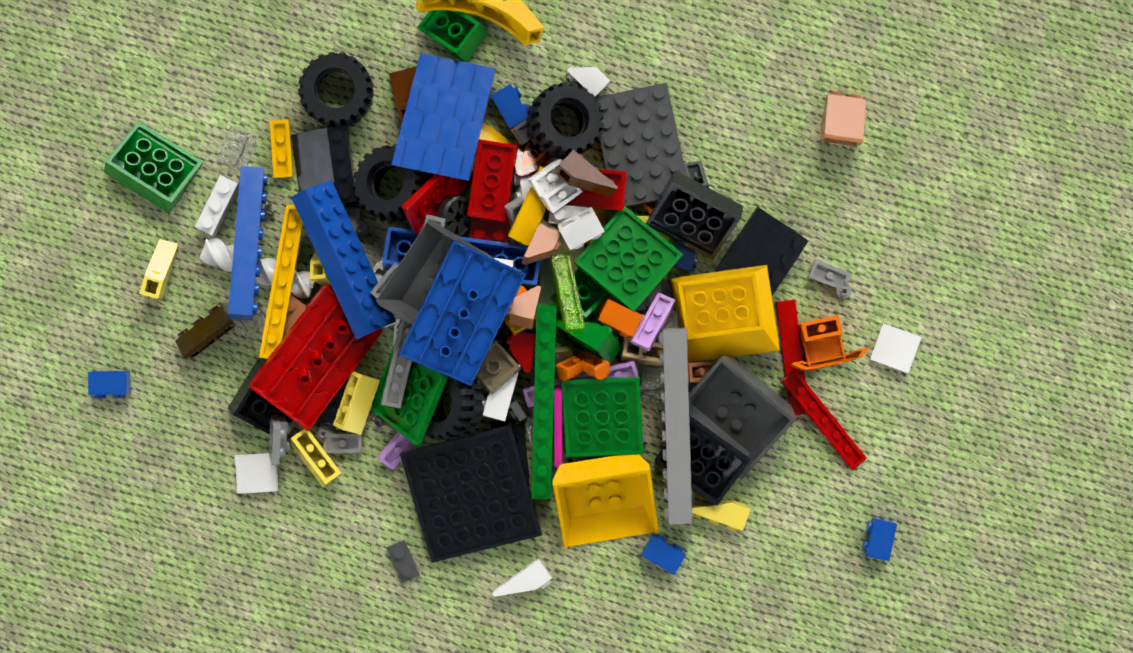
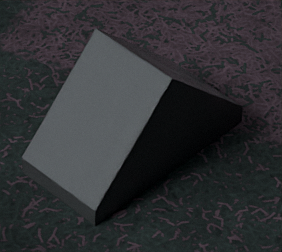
(696, 172)

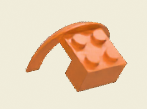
(619, 318)
(824, 344)

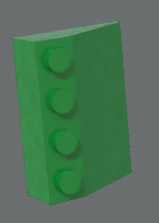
(152, 167)

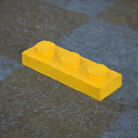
(281, 148)

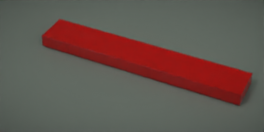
(790, 342)
(823, 419)

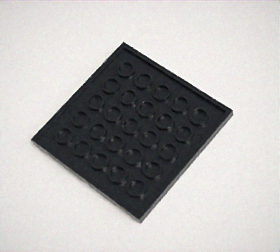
(471, 493)

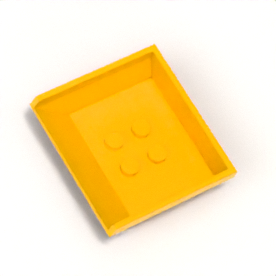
(726, 313)
(605, 499)

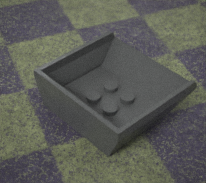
(417, 270)
(740, 409)

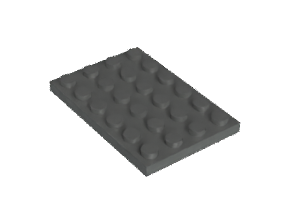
(642, 140)

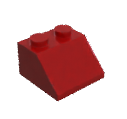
(522, 348)

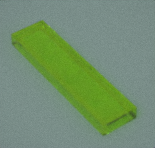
(567, 292)

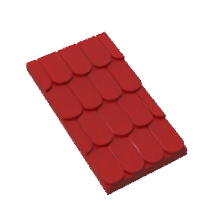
(312, 360)

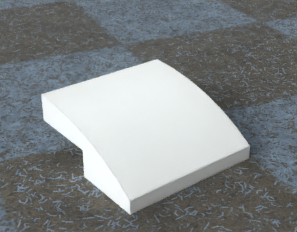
(551, 188)
(895, 348)
(255, 473)

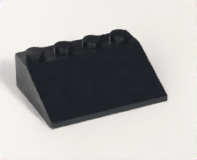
(324, 157)
(694, 215)
(764, 242)
(251, 406)
(713, 462)

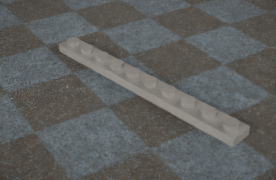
(400, 366)

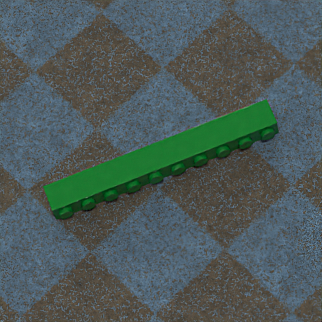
(544, 401)

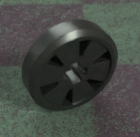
(455, 206)

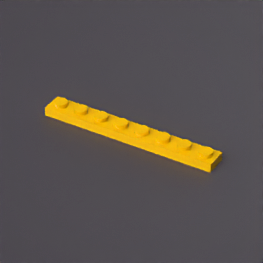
(282, 281)

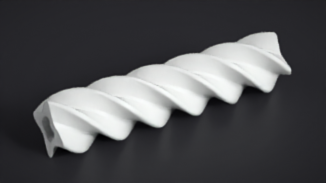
(218, 254)

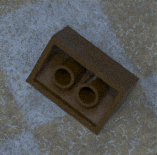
(204, 332)

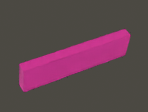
(558, 431)

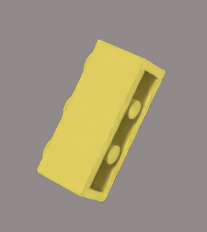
(356, 402)
(314, 457)

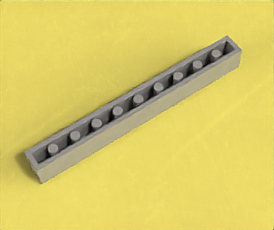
(677, 425)

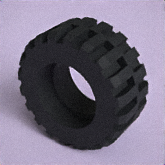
(317, 71)
(581, 104)
(368, 183)
(464, 411)

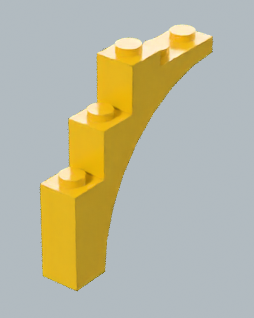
(509, 14)

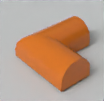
(581, 363)

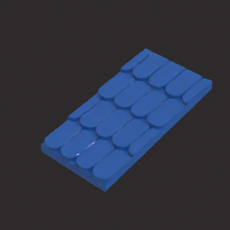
(444, 116)
(461, 313)

